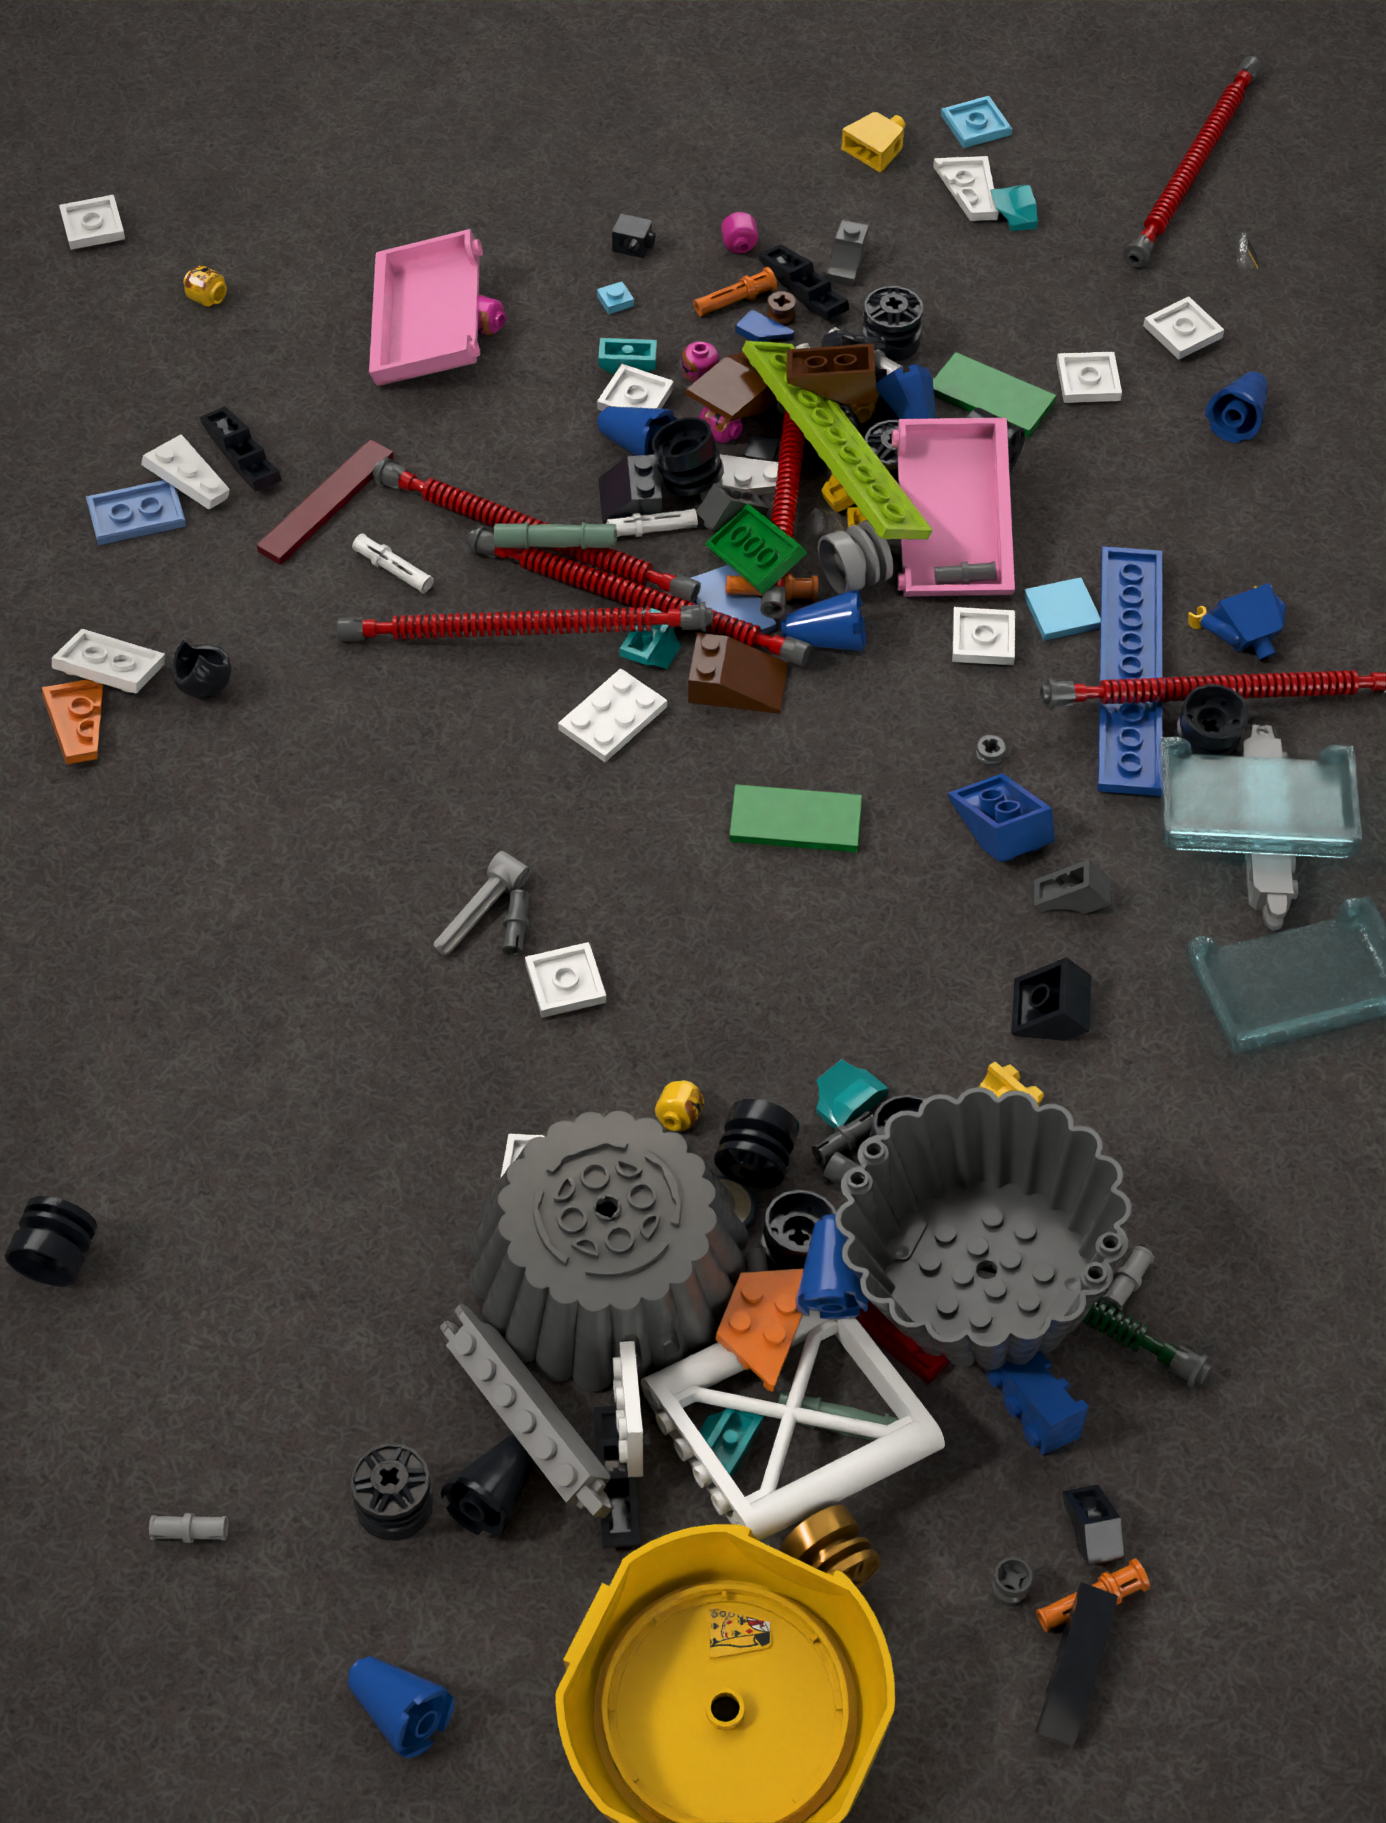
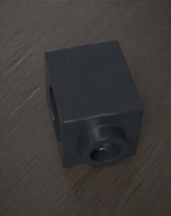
(632, 236)

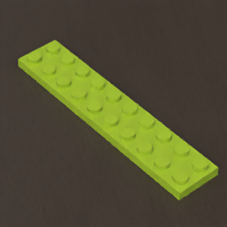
(841, 448)

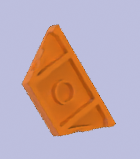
(762, 1321)

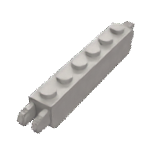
(1269, 875)
(529, 1412)

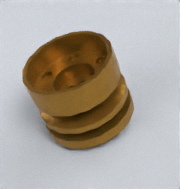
(831, 1544)

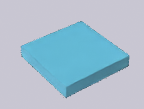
(976, 121)
(1062, 608)

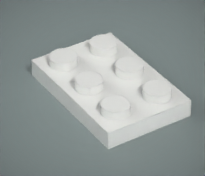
(108, 661)
(612, 715)
(628, 1409)

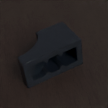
(1095, 1525)

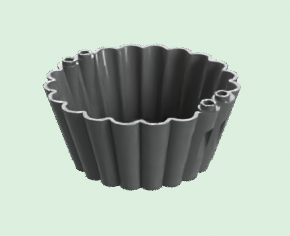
(976, 1190)
(581, 1282)

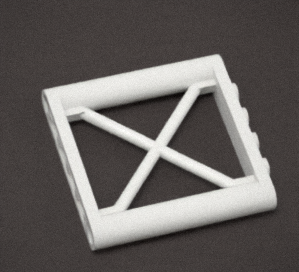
(774, 1510)

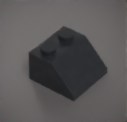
(631, 488)
(1052, 1002)

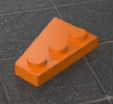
(75, 718)

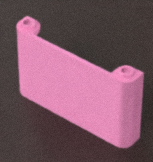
(425, 308)
(962, 488)

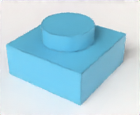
(615, 297)

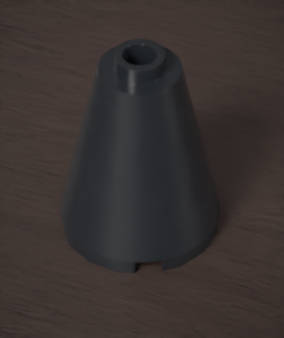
(489, 1488)

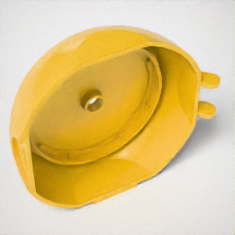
(645, 1685)

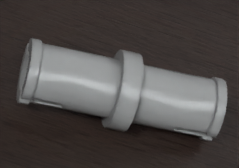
(1128, 1278)
(188, 1527)

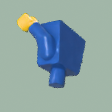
(1245, 620)

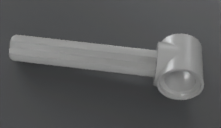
(504, 875)

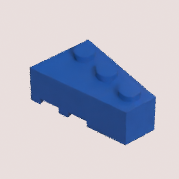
(1040, 1403)

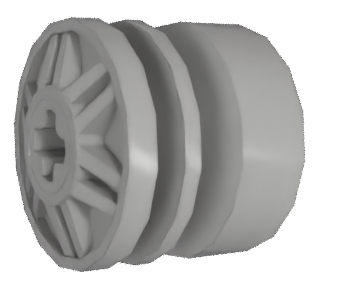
(855, 558)

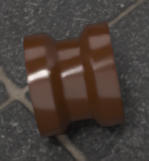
(781, 307)

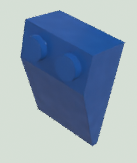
(1004, 817)

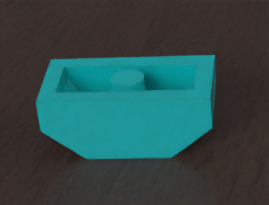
(1017, 206)
(630, 352)
(652, 646)
(847, 1093)
(731, 1436)

